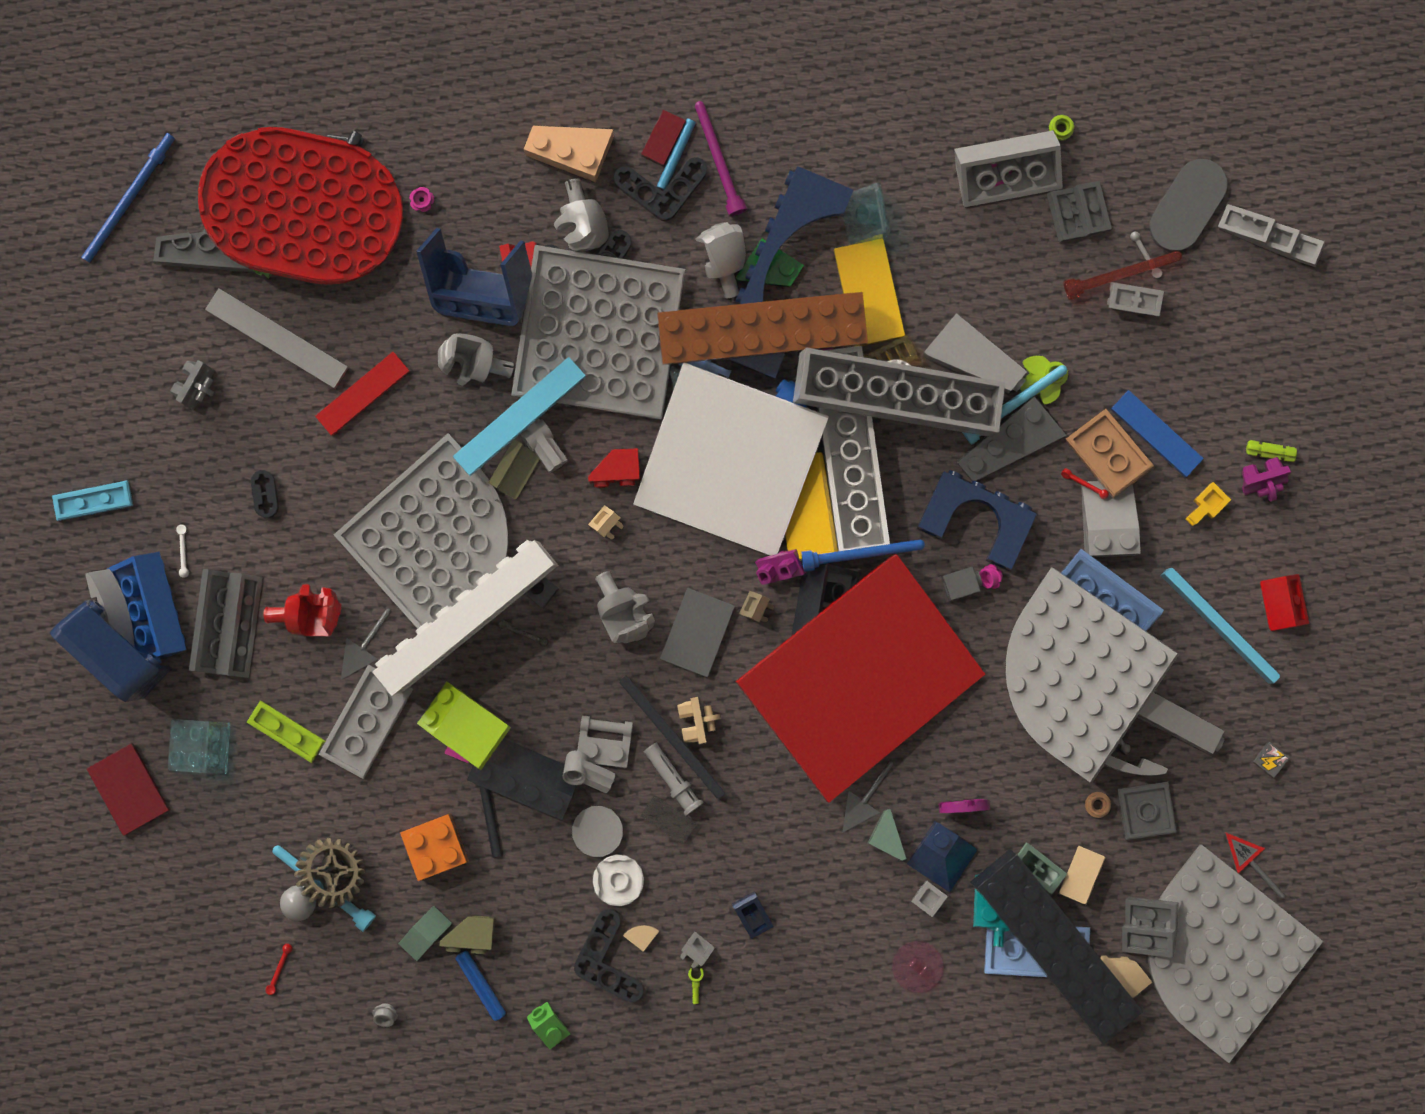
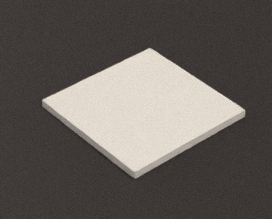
(730, 459)

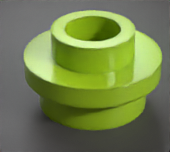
(1067, 122)

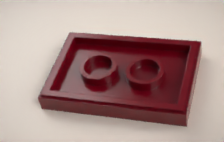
(128, 789)

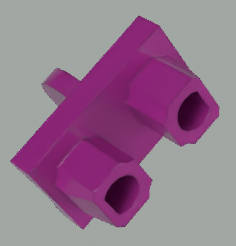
(1265, 483)
(779, 567)

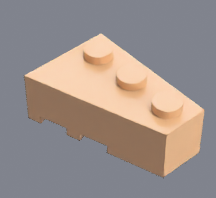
(570, 149)

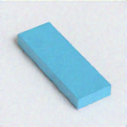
(92, 500)

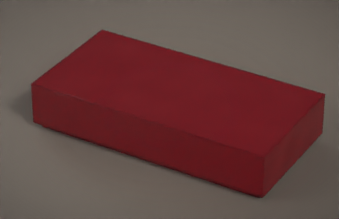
(663, 138)

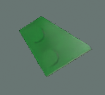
(781, 272)

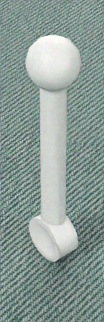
(183, 572)

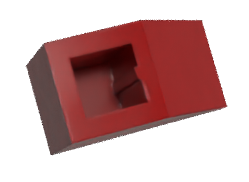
(617, 466)

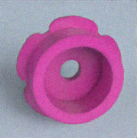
(418, 193)
(991, 576)

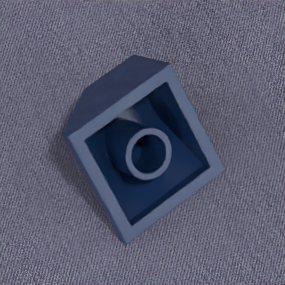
(942, 856)

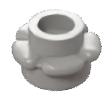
(384, 1015)

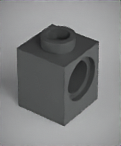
(961, 583)

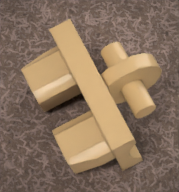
(697, 733)

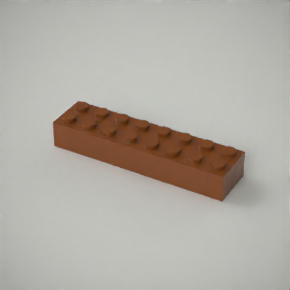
(762, 328)

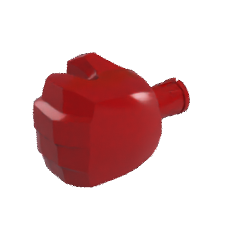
(307, 613)

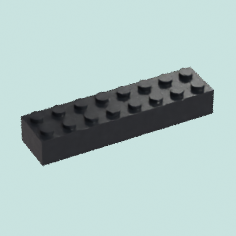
(1056, 946)

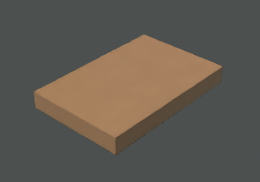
(1109, 453)

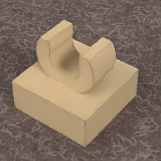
(605, 521)

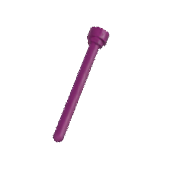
(735, 204)

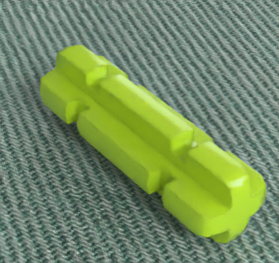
(1271, 451)

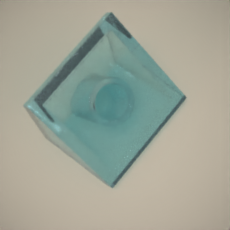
(866, 215)

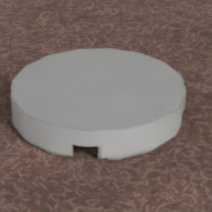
(597, 831)

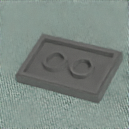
(697, 632)

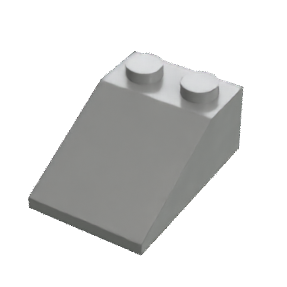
(1110, 523)

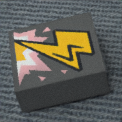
(1270, 759)

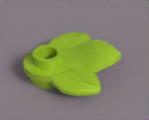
(1038, 368)

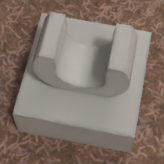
(929, 898)
(697, 949)

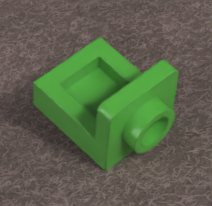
(547, 1025)

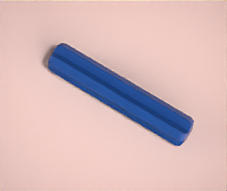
(480, 985)

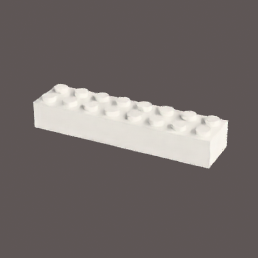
(853, 476)
(465, 618)

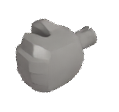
(587, 215)
(726, 254)
(474, 356)
(623, 611)

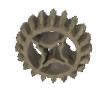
(329, 883)

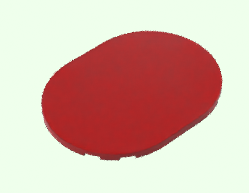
(300, 205)

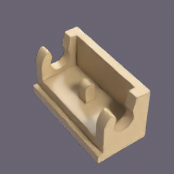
(1082, 875)

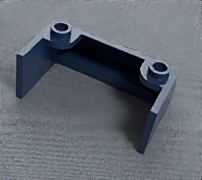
(471, 292)
(107, 653)

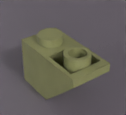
(472, 933)

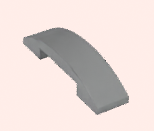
(109, 594)
(1144, 767)

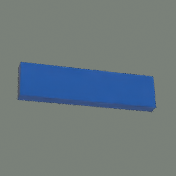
(1156, 433)

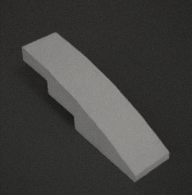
(1271, 235)

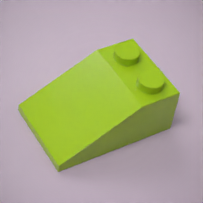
(464, 725)

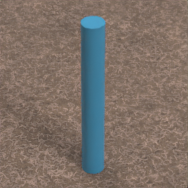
(676, 154)

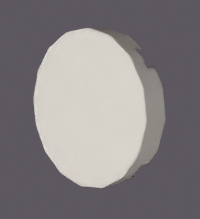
(623, 885)

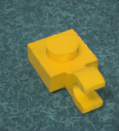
(1209, 502)

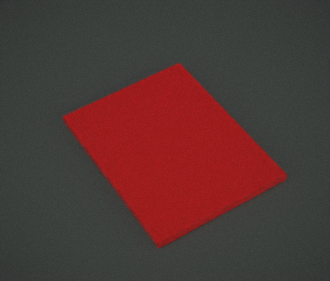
(860, 677)

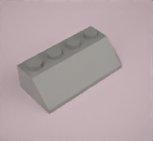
(1031, 157)

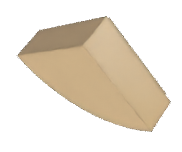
(641, 936)

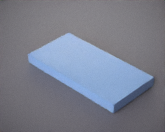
(1013, 958)

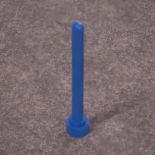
(812, 560)

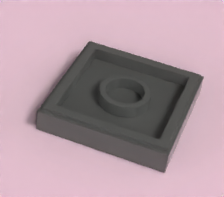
(1146, 810)

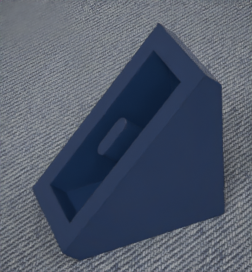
(752, 915)

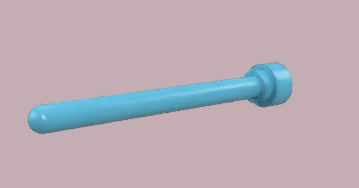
(1024, 396)
(360, 917)

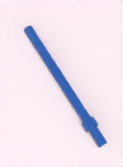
(156, 157)

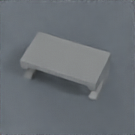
(1135, 298)

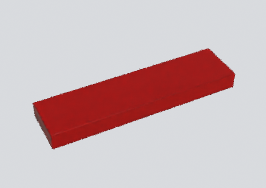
(362, 393)

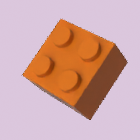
(434, 847)

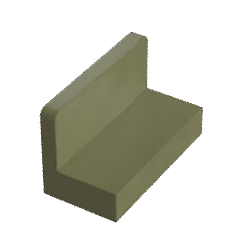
(514, 469)

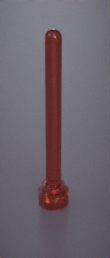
(1076, 287)

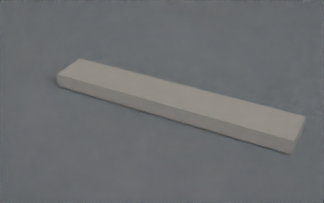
(276, 338)

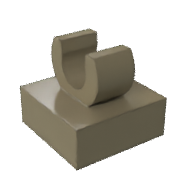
(755, 606)

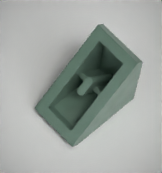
(886, 836)
(1042, 868)
(425, 933)

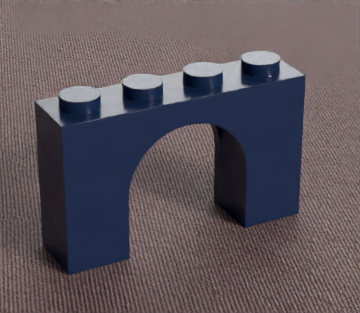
(1012, 519)

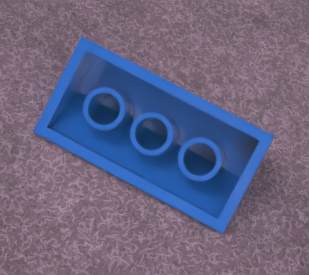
(150, 605)

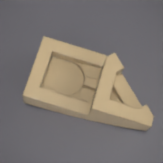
(1128, 974)

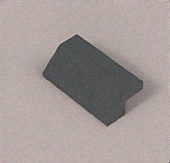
(225, 623)

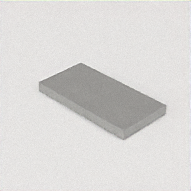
(363, 725)

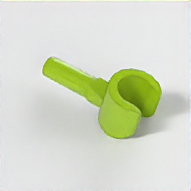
(695, 984)

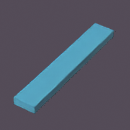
(519, 416)
(1220, 625)

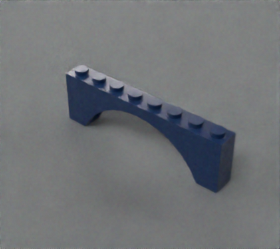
(805, 201)

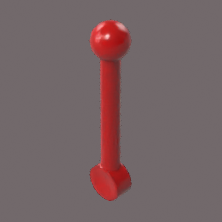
(1066, 473)
(271, 989)

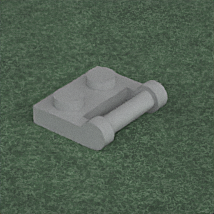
(604, 750)

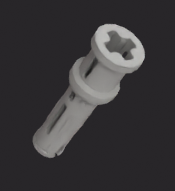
(679, 789)

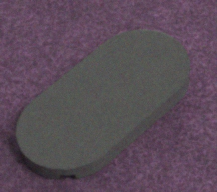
(1188, 205)

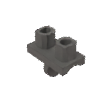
(196, 385)

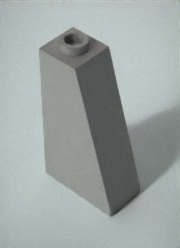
(972, 354)
(1181, 724)

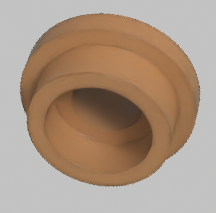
(1106, 804)

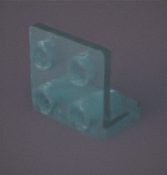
(199, 746)

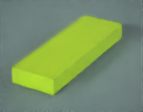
(286, 731)

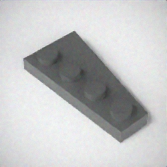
(193, 251)
(1018, 436)

